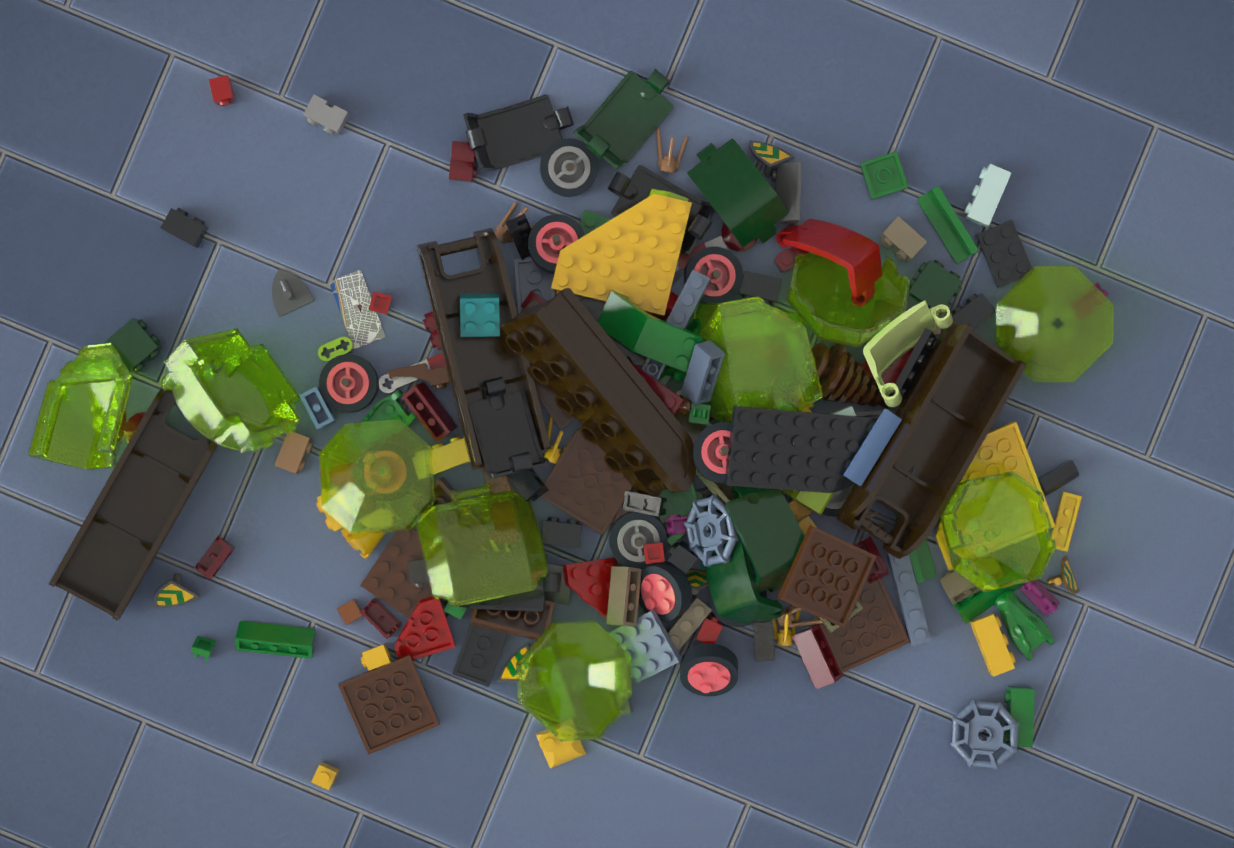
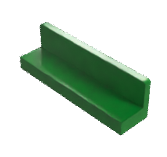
(947, 224)
(922, 563)
(979, 602)
(275, 639)

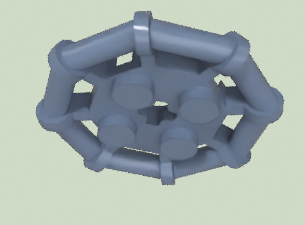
(699, 533)
(993, 727)

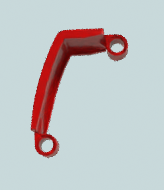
(841, 246)

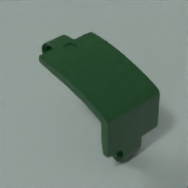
(626, 118)
(738, 192)
(767, 533)
(736, 591)

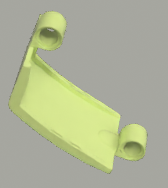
(898, 339)

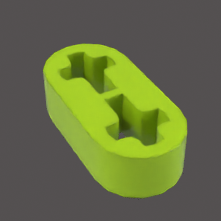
(333, 345)

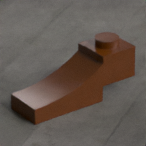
(436, 377)

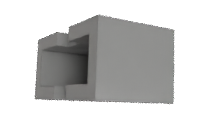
(330, 118)

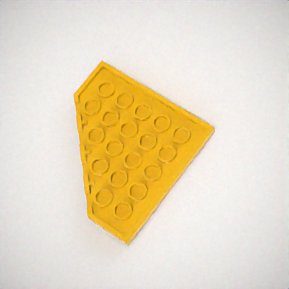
(628, 255)
(999, 453)

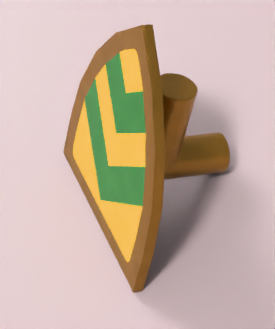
(1066, 577)

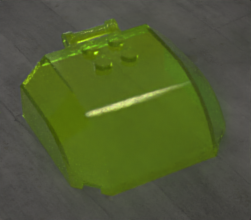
(481, 546)

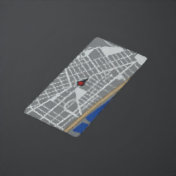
(353, 303)

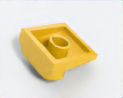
(557, 751)

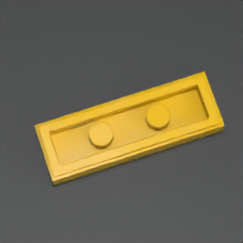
(1065, 520)

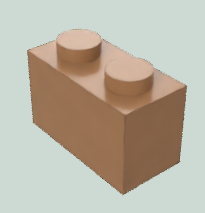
(294, 452)

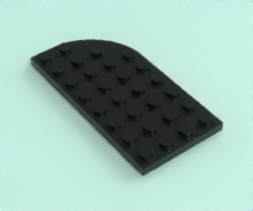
(793, 449)

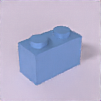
(317, 408)

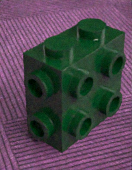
(934, 284)
(135, 344)

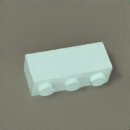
(987, 195)

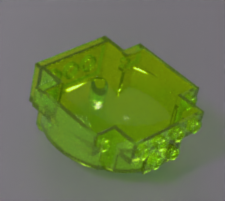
(231, 390)

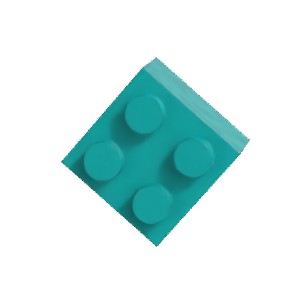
(479, 315)

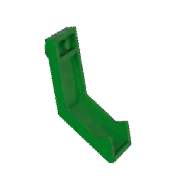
(647, 333)

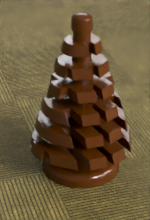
(844, 378)

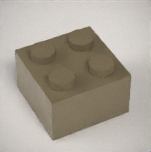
(902, 240)

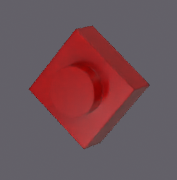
(380, 303)
(653, 552)

